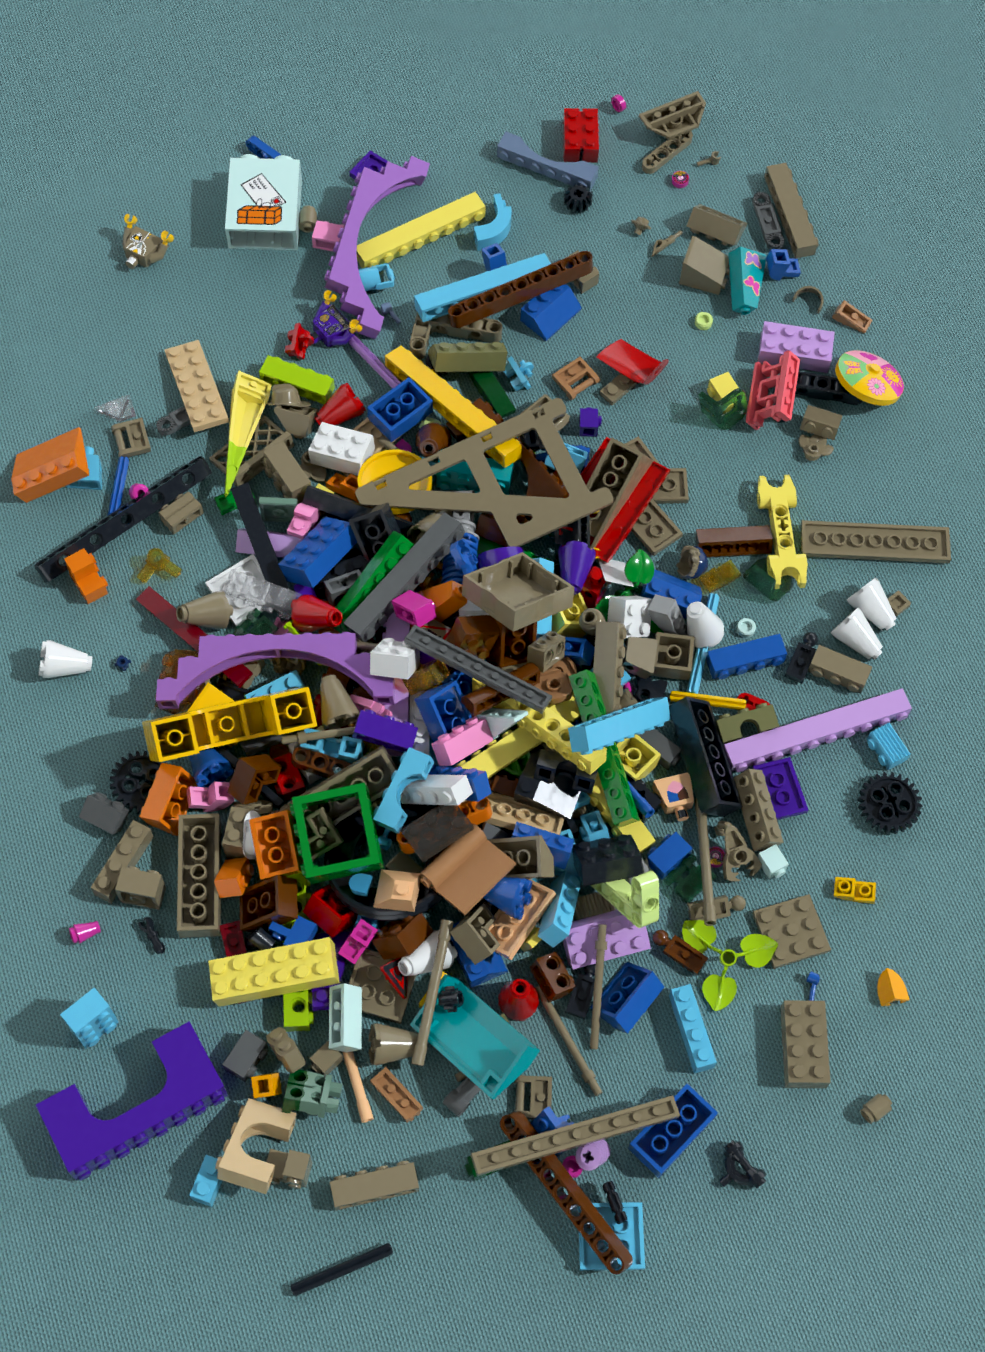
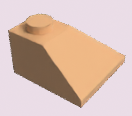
(397, 890)

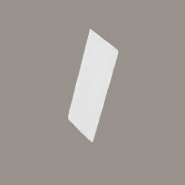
(614, 572)

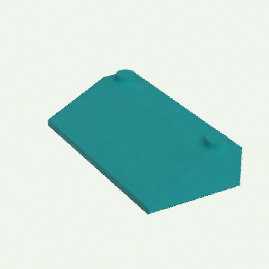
(478, 1041)

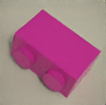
(414, 608)

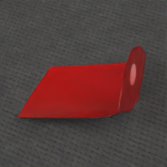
(632, 362)

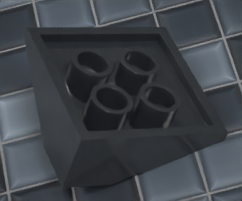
(552, 798)

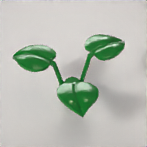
(637, 569)

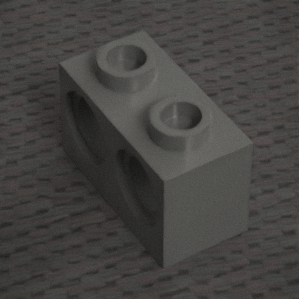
(338, 586)

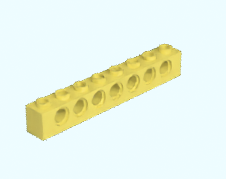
(553, 731)

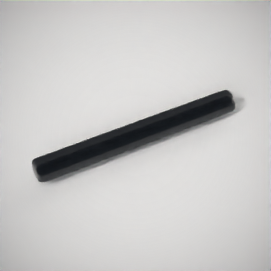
(341, 1269)

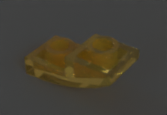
(720, 577)

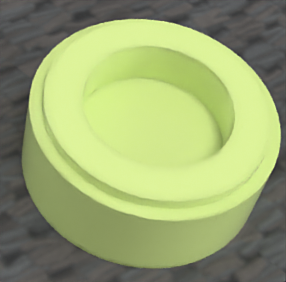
(703, 321)

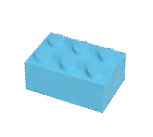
(90, 1018)

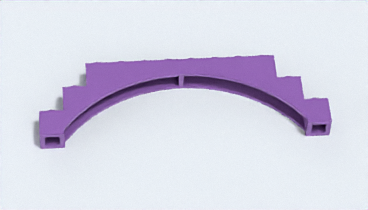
(344, 271)
(227, 651)

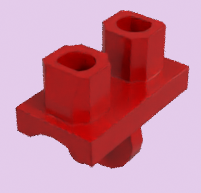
(300, 341)

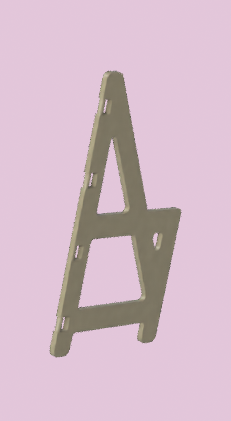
(547, 512)

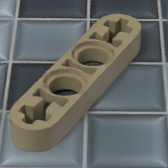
(667, 151)

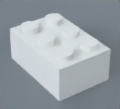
(340, 448)

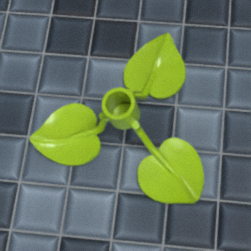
(721, 990)

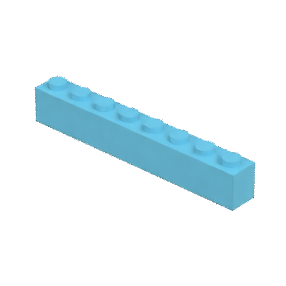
(438, 301)
(619, 725)

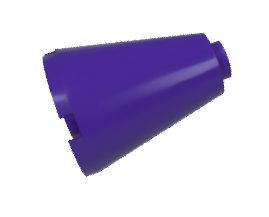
(575, 563)

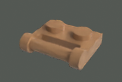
(572, 373)

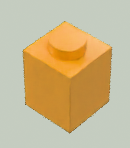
(266, 1085)

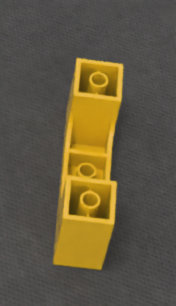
(229, 723)

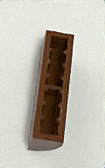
(735, 540)
(487, 697)

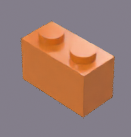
(234, 877)

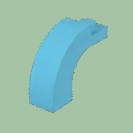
(496, 230)

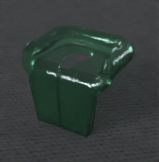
(714, 409)
(761, 580)

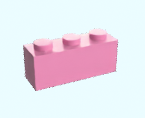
(462, 741)

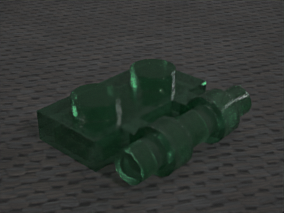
(260, 626)
(691, 886)

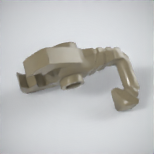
(736, 851)

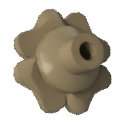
(641, 225)

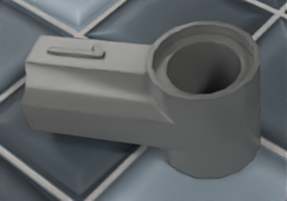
(460, 1098)

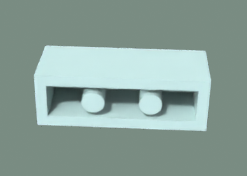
(345, 1017)

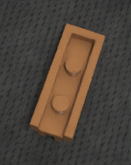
(396, 1095)

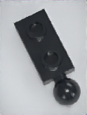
(802, 658)
(582, 993)

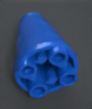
(209, 767)
(511, 896)

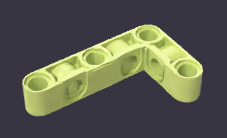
(635, 901)

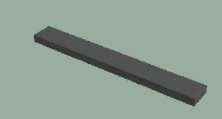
(478, 669)

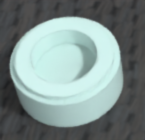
(746, 628)

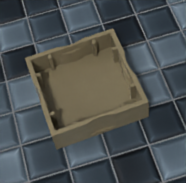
(517, 591)

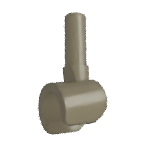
(713, 159)

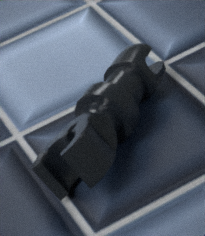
(152, 935)

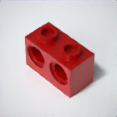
(290, 775)

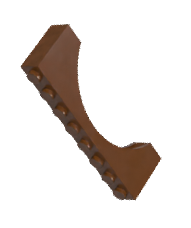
(539, 480)

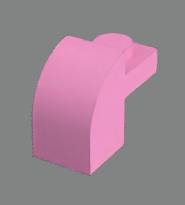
(304, 519)
(210, 798)

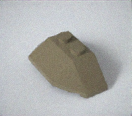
(676, 116)

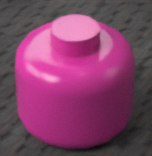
(137, 489)

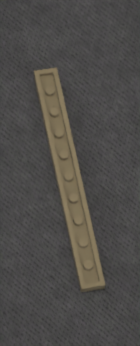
(574, 1135)

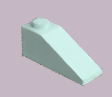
(501, 719)

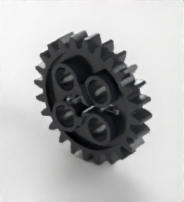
(134, 797)
(905, 797)

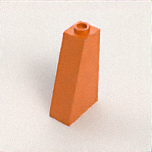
(446, 598)

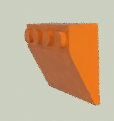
(50, 466)

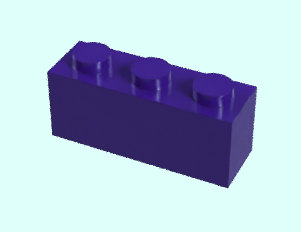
(384, 731)

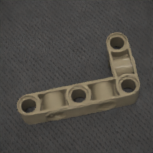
(477, 330)

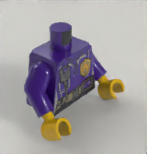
(331, 325)

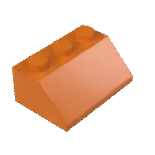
(167, 798)
(276, 845)

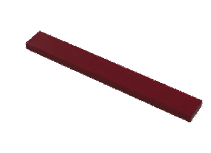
(187, 632)

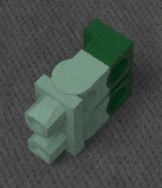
(311, 1093)

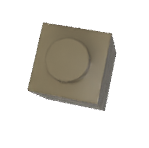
(325, 1060)

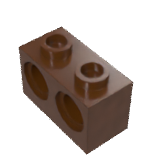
(549, 978)

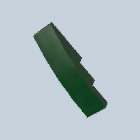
(493, 392)

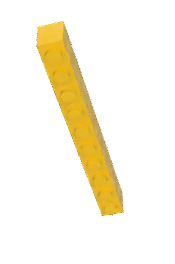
(450, 403)

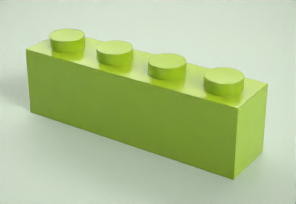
(306, 381)

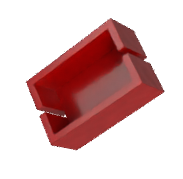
(580, 132)

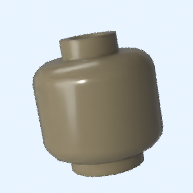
(588, 620)

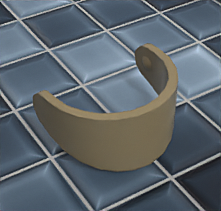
(810, 289)

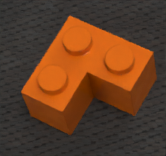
(85, 575)

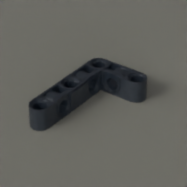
(809, 385)

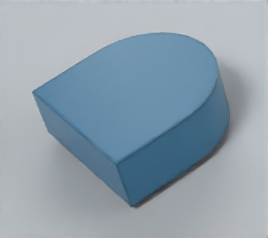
(360, 884)

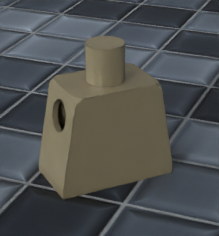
(640, 656)

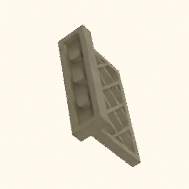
(255, 465)

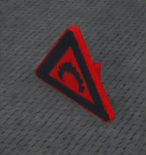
(395, 977)

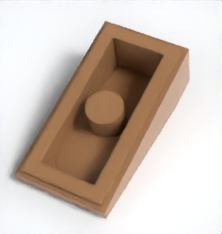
(852, 317)

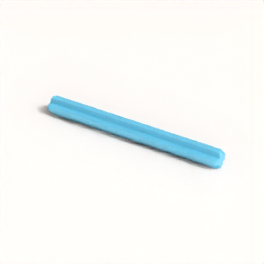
(701, 653)

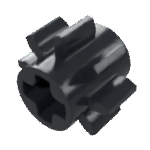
(450, 999)

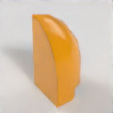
(891, 988)

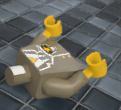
(143, 246)

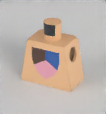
(675, 794)

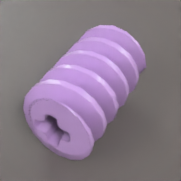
(592, 1155)

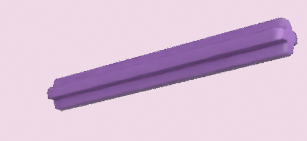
(374, 362)

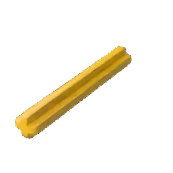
(715, 701)

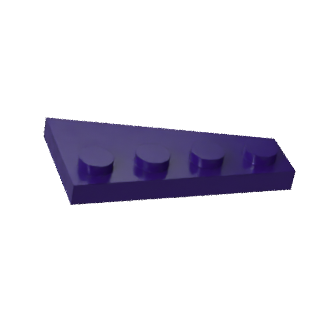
(320, 995)

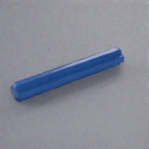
(119, 484)

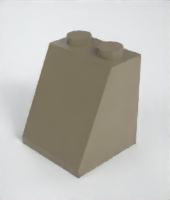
(704, 267)
(234, 834)

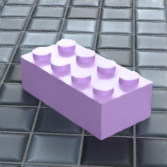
(810, 345)
(621, 935)

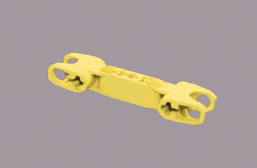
(778, 503)

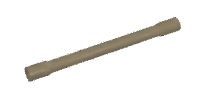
(708, 908)
(421, 1045)

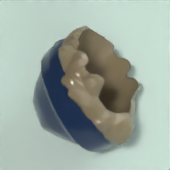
(692, 562)

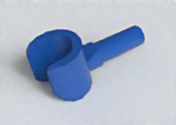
(813, 978)

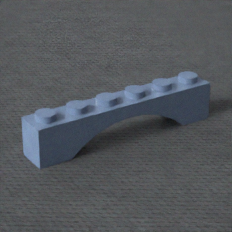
(514, 150)

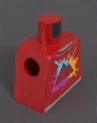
(596, 585)

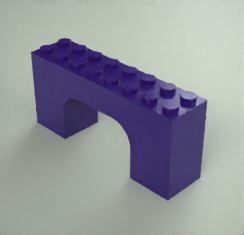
(92, 1143)

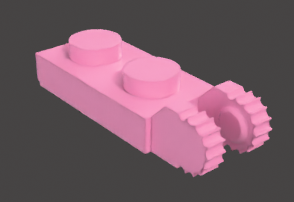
(363, 703)

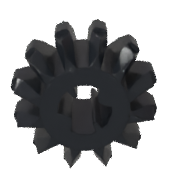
(578, 198)

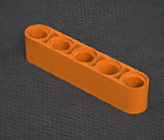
(469, 808)

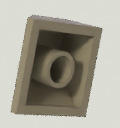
(297, 420)

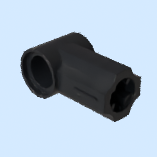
(259, 940)

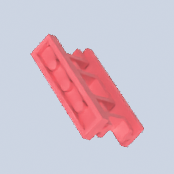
(784, 393)

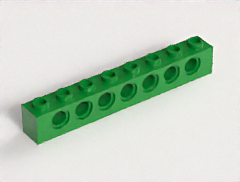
(612, 771)

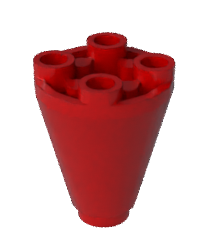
(340, 407)
(313, 614)
(515, 1004)

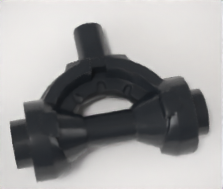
(753, 1176)

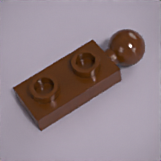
(680, 951)

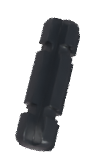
(614, 1202)

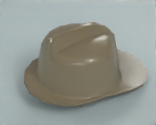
(286, 395)

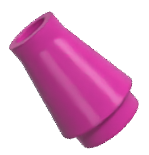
(84, 931)

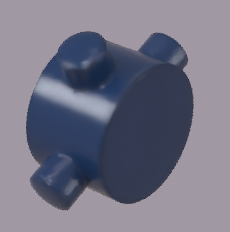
(122, 663)

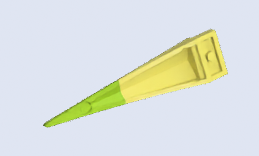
(247, 406)

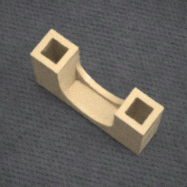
(255, 1119)

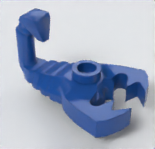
(465, 561)

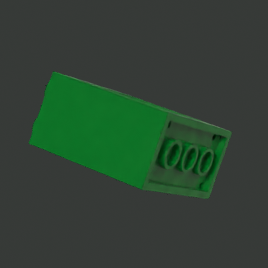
(318, 874)

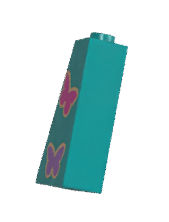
(746, 279)

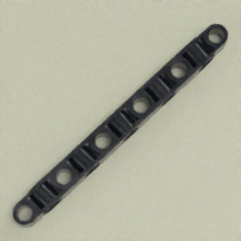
(136, 510)

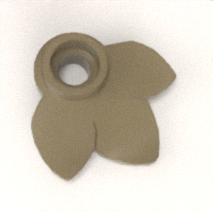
(815, 446)
(314, 471)

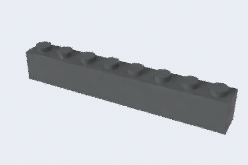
(404, 576)

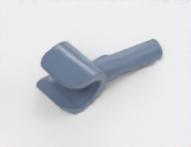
(387, 308)

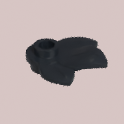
(650, 689)

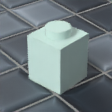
(773, 862)

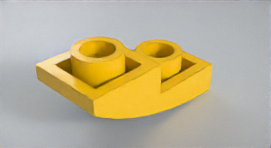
(854, 890)

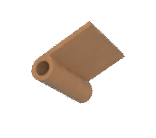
(467, 870)

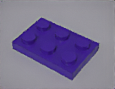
(783, 788)

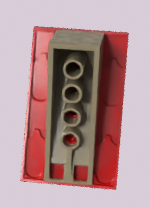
(632, 482)

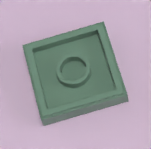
(277, 509)

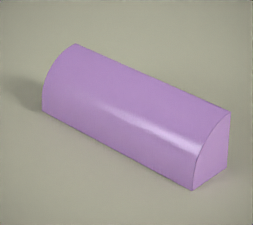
(281, 542)

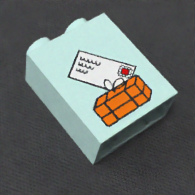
(263, 203)

